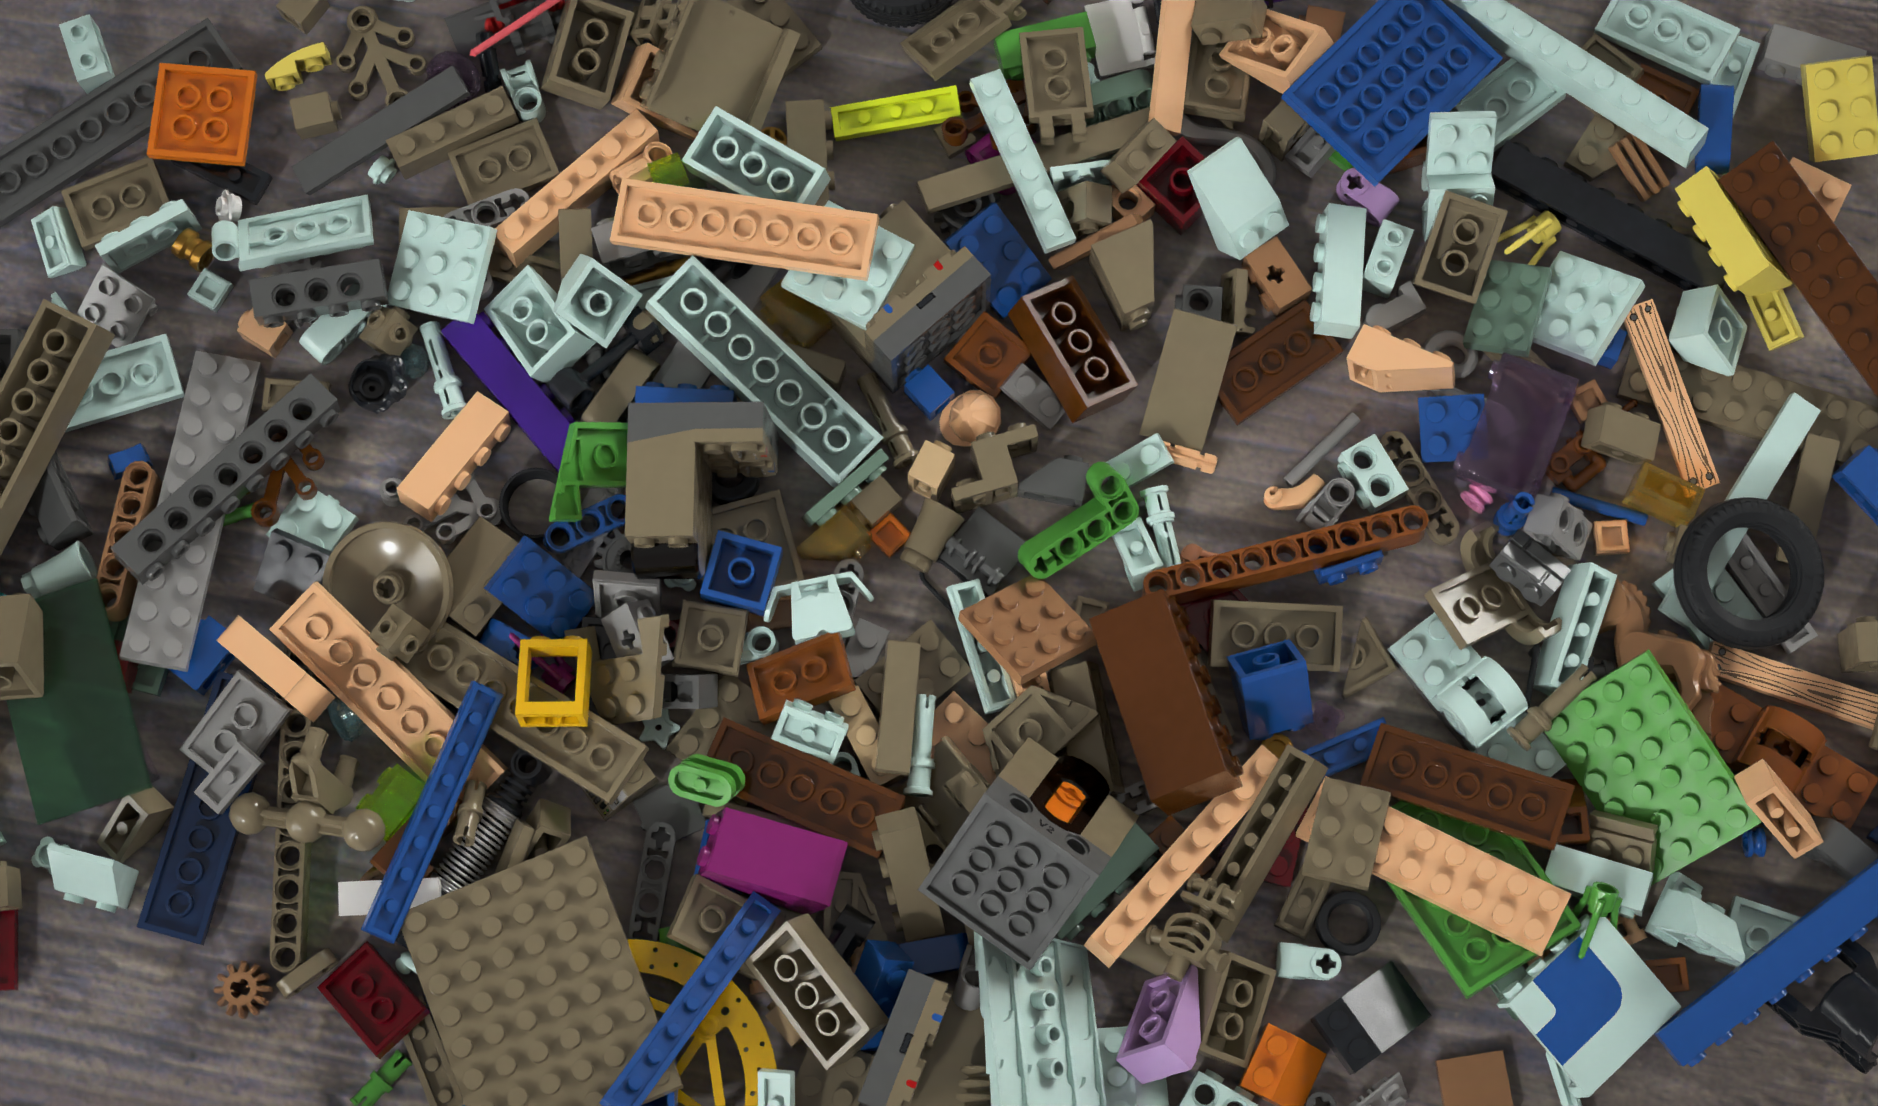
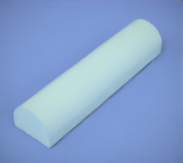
(990, 677)

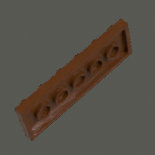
(1468, 786)
(805, 787)

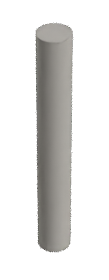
(1321, 450)

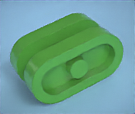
(706, 780)

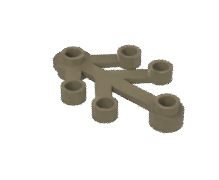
(377, 54)

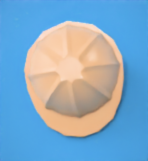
(970, 416)

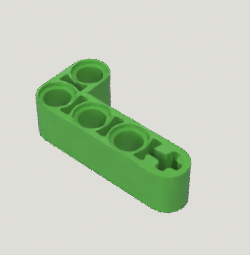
(1076, 524)

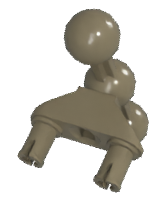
(316, 795)

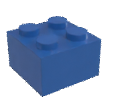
(741, 573)

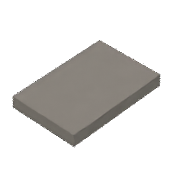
(240, 713)

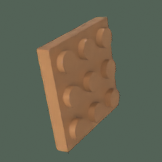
(1027, 628)

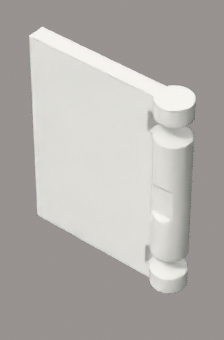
(1121, 36)

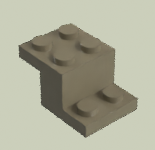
(994, 468)

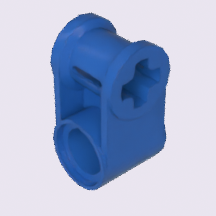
(497, 639)

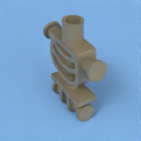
(1184, 951)

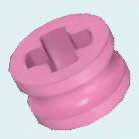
(1476, 498)

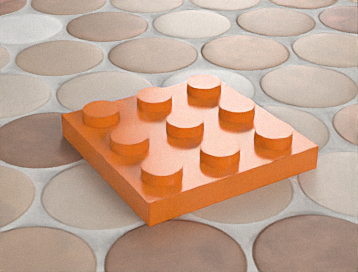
(202, 114)

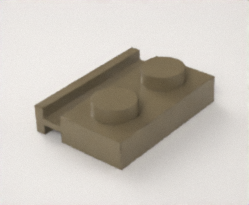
(1622, 840)

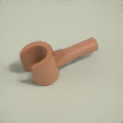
(1194, 552)

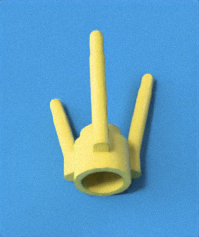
(1539, 229)

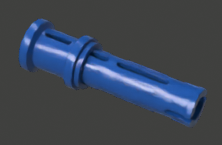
(1513, 512)

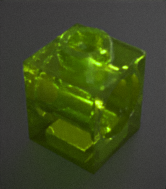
(668, 171)

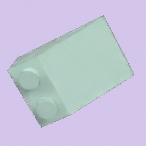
(1237, 200)
(532, 329)
(91, 878)

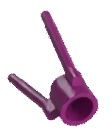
(555, 676)

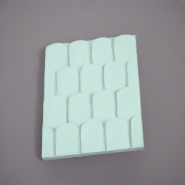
(1040, 1027)

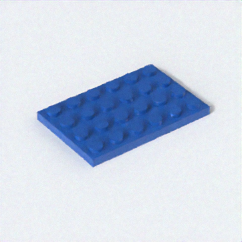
(1386, 77)

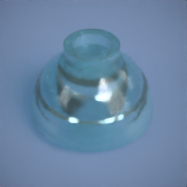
(345, 721)

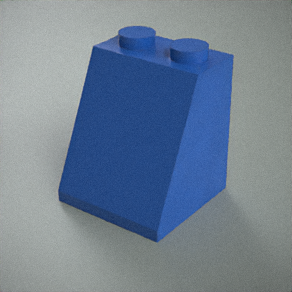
(1271, 689)

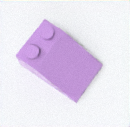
(1163, 1029)

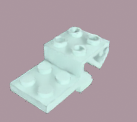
(1458, 159)

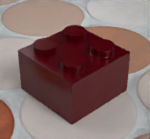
(1171, 187)

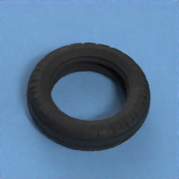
(1803, 560)

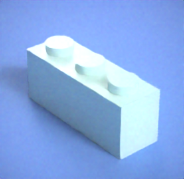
(1575, 870)

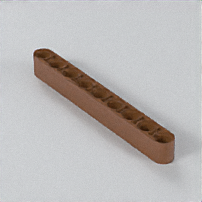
(1298, 547)

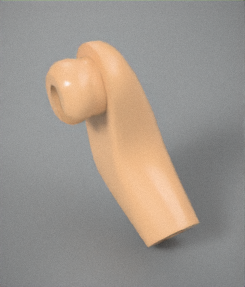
(1295, 497)

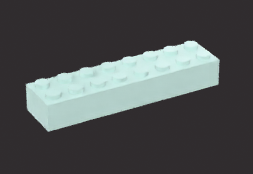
(763, 369)

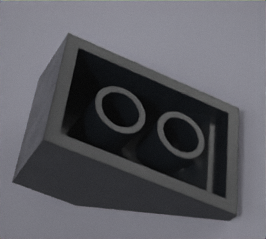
(1370, 1018)

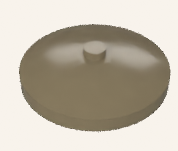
(388, 566)

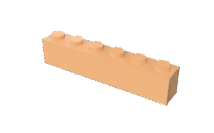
(573, 188)

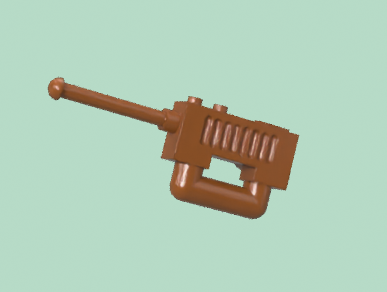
(1572, 452)

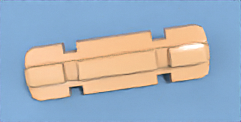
(1192, 458)

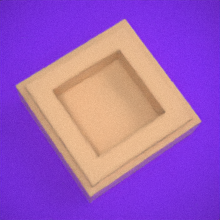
(1610, 537)

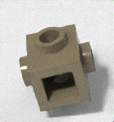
(388, 331)
(398, 634)

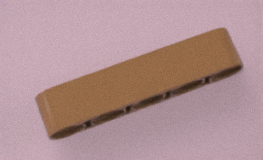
(129, 497)

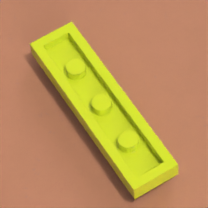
(895, 113)

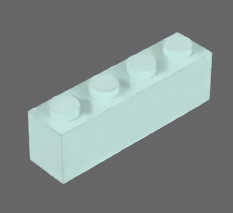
(1339, 270)
(1581, 609)

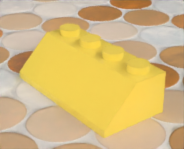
(1730, 236)

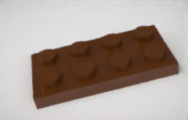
(1274, 362)

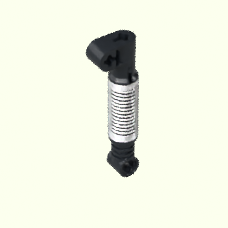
(502, 810)

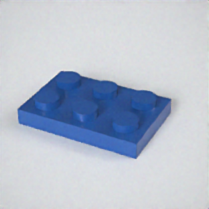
(1004, 254)
(541, 590)

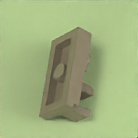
(1234, 295)

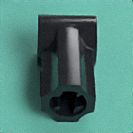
(850, 931)

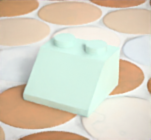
(595, 300)
(1708, 330)
(1699, 925)

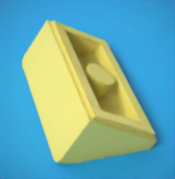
(1775, 318)

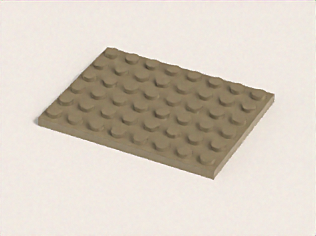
(534, 984)

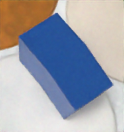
(119, 461)

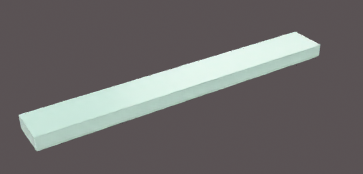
(1756, 482)

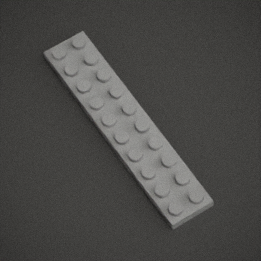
(170, 607)

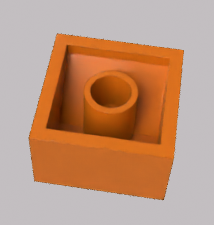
(1282, 1068)

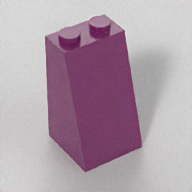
(772, 859)

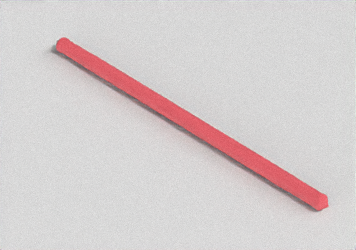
(513, 26)

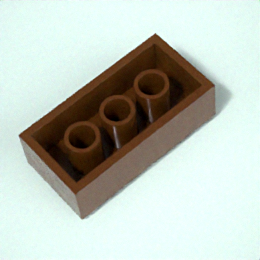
(1072, 349)

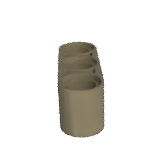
(620, 388)

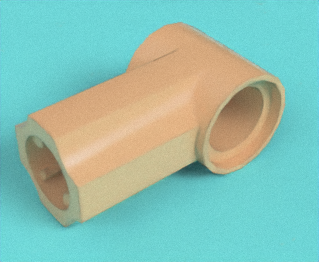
(637, 167)

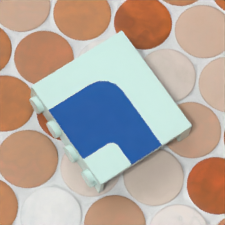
(1591, 1008)

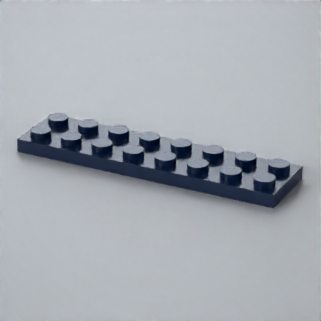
(192, 856)

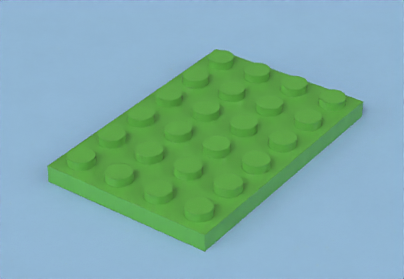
(1651, 762)
(1466, 950)

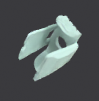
(817, 606)

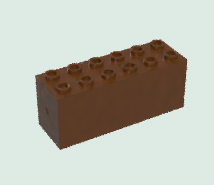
(1166, 702)

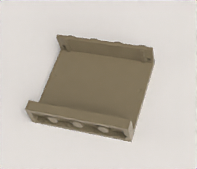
(717, 60)

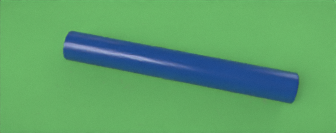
(1603, 507)

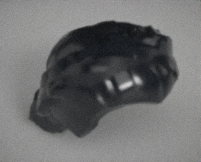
(384, 374)

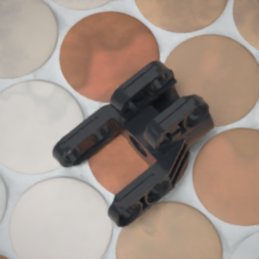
(1846, 1013)

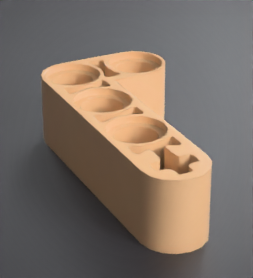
(276, 668)

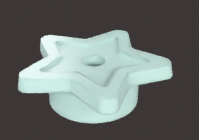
(662, 736)

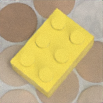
(1840, 108)

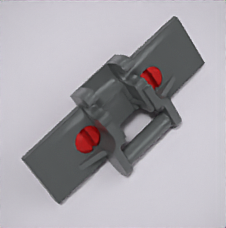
(499, 14)

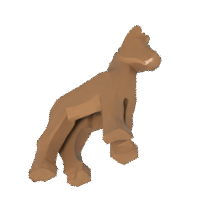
(1680, 659)

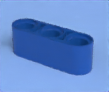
(1716, 113)
(576, 534)
(936, 954)

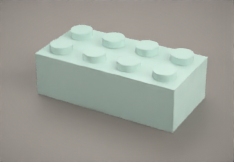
(752, 163)

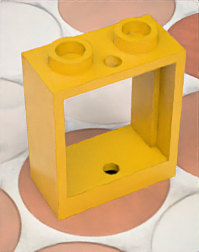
(554, 713)

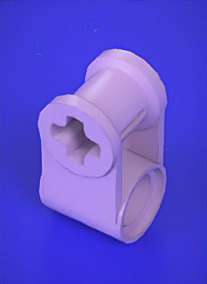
(1378, 200)

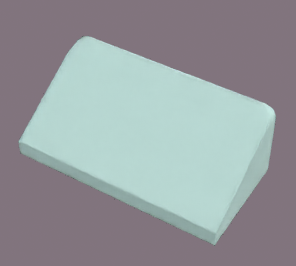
(58, 242)

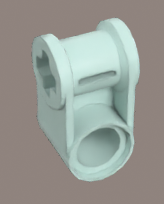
(523, 88)
(1299, 962)

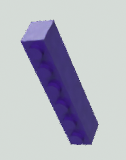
(511, 385)

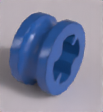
(1754, 842)

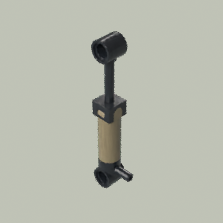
(641, 329)

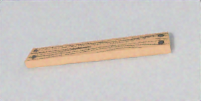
(1670, 395)
(1796, 685)

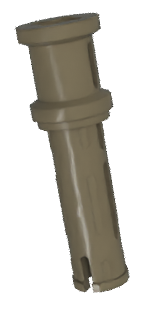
(894, 433)
(1540, 717)

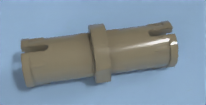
(470, 813)

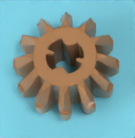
(243, 976)

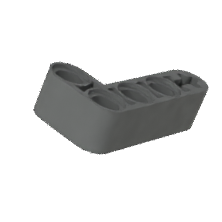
(1840, 848)

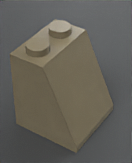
(1126, 274)
(21, 647)

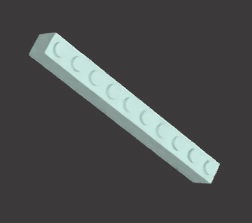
(1584, 77)

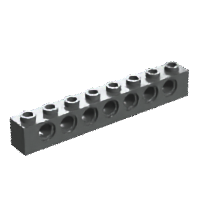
(231, 461)

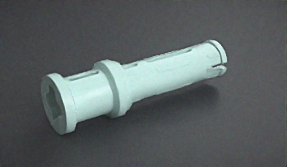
(447, 383)
(1161, 520)
(921, 761)

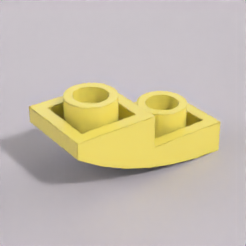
(287, 71)

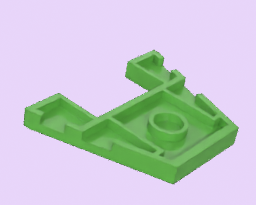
(591, 459)

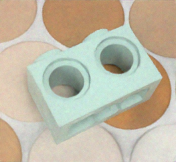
(87, 52)
(1386, 258)
(1380, 471)
(1221, 1094)

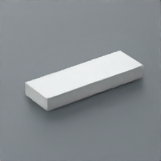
(357, 896)

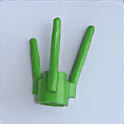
(1601, 900)

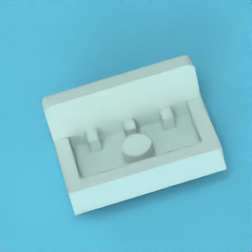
(810, 730)

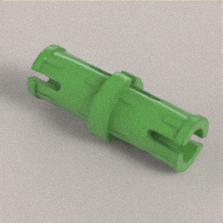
(382, 1080)

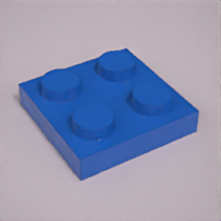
(1447, 425)

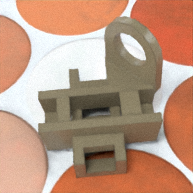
(648, 21)

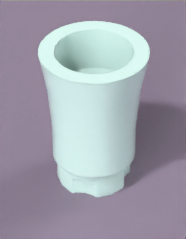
(61, 571)

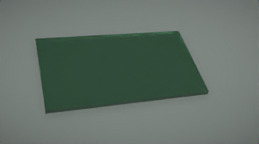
(82, 734)

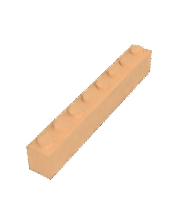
(1180, 861)

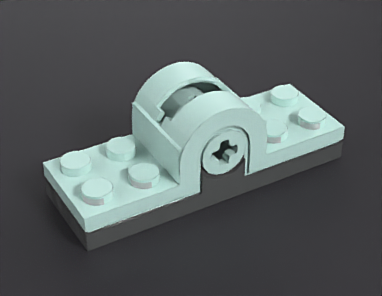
(1470, 696)

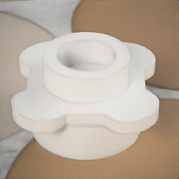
(228, 207)

